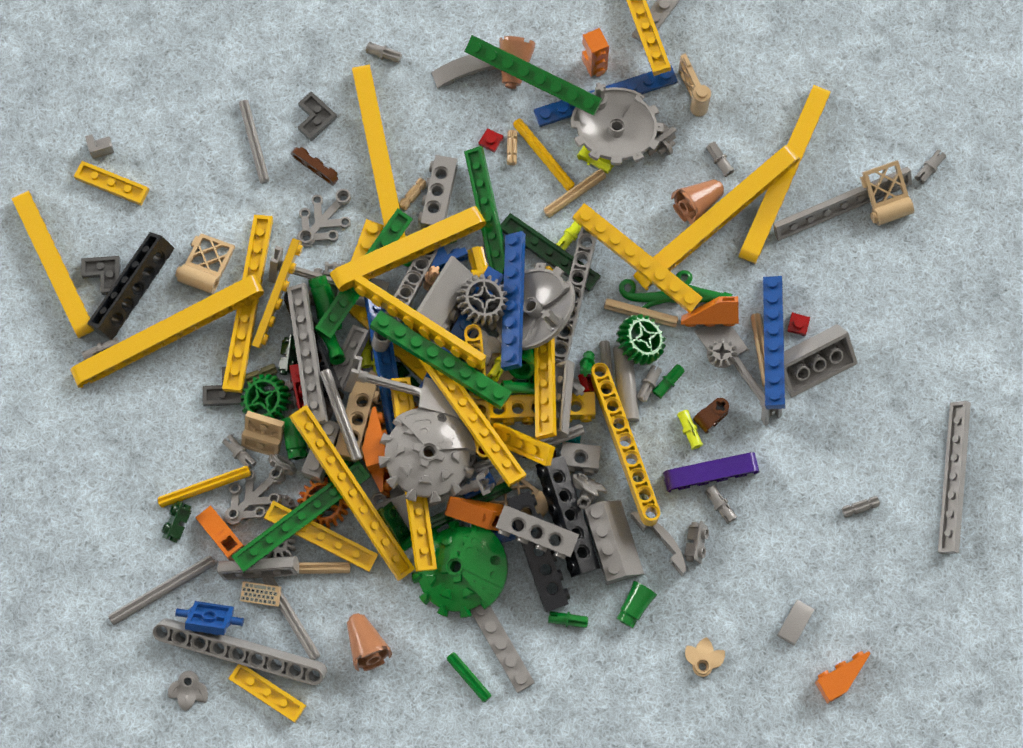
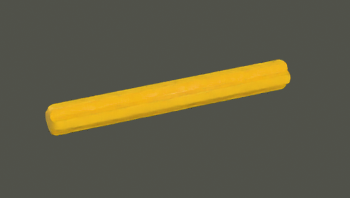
(543, 154)
(204, 486)

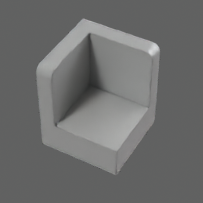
(99, 147)

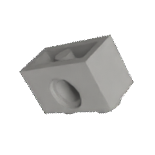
(589, 452)

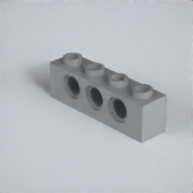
(440, 166)
(567, 537)

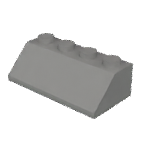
(440, 301)
(818, 359)
(613, 541)

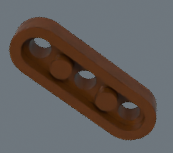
(315, 165)

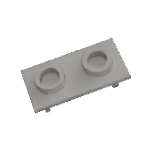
(698, 533)

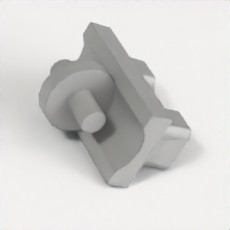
(665, 141)

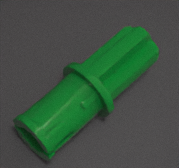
(587, 363)
(668, 381)
(568, 619)

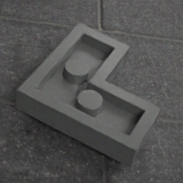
(319, 116)
(106, 268)
(215, 396)

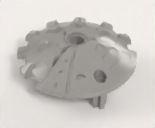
(621, 127)
(545, 308)
(424, 475)

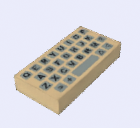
(260, 593)

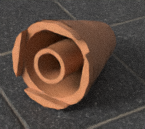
(519, 48)
(696, 199)
(366, 644)

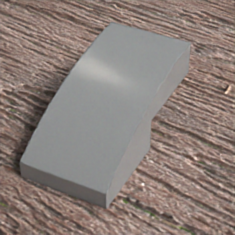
(795, 622)

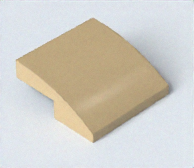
(262, 433)

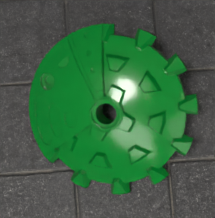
(481, 572)

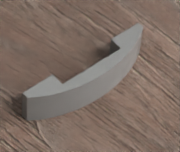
(458, 69)
(677, 559)

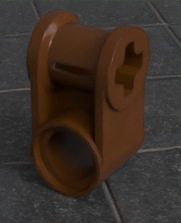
(710, 416)

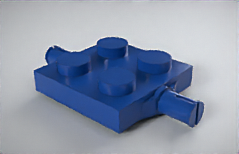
(209, 618)

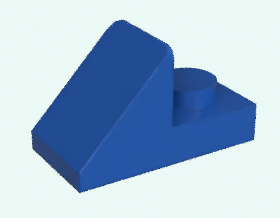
(442, 257)

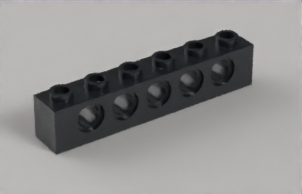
(130, 286)
(568, 506)
(549, 601)

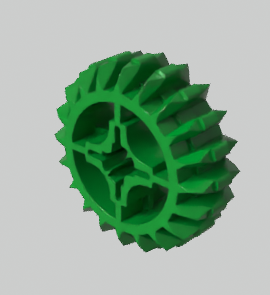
(641, 339)
(257, 390)

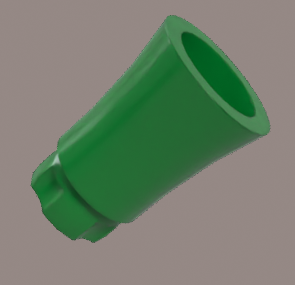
(321, 294)
(527, 368)
(294, 442)
(635, 604)

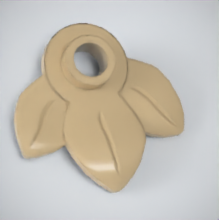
(704, 654)

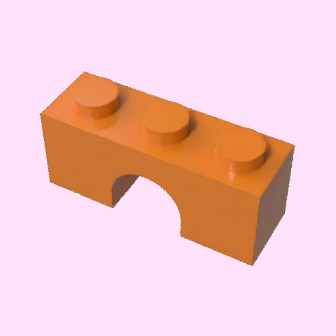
(596, 52)

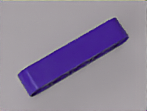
(709, 471)

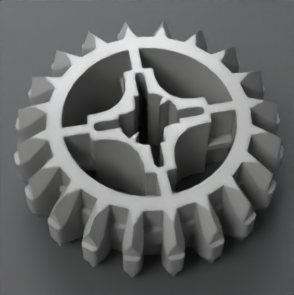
(480, 314)

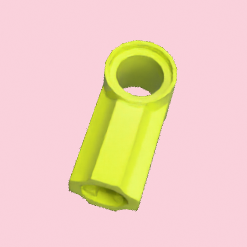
(601, 163)

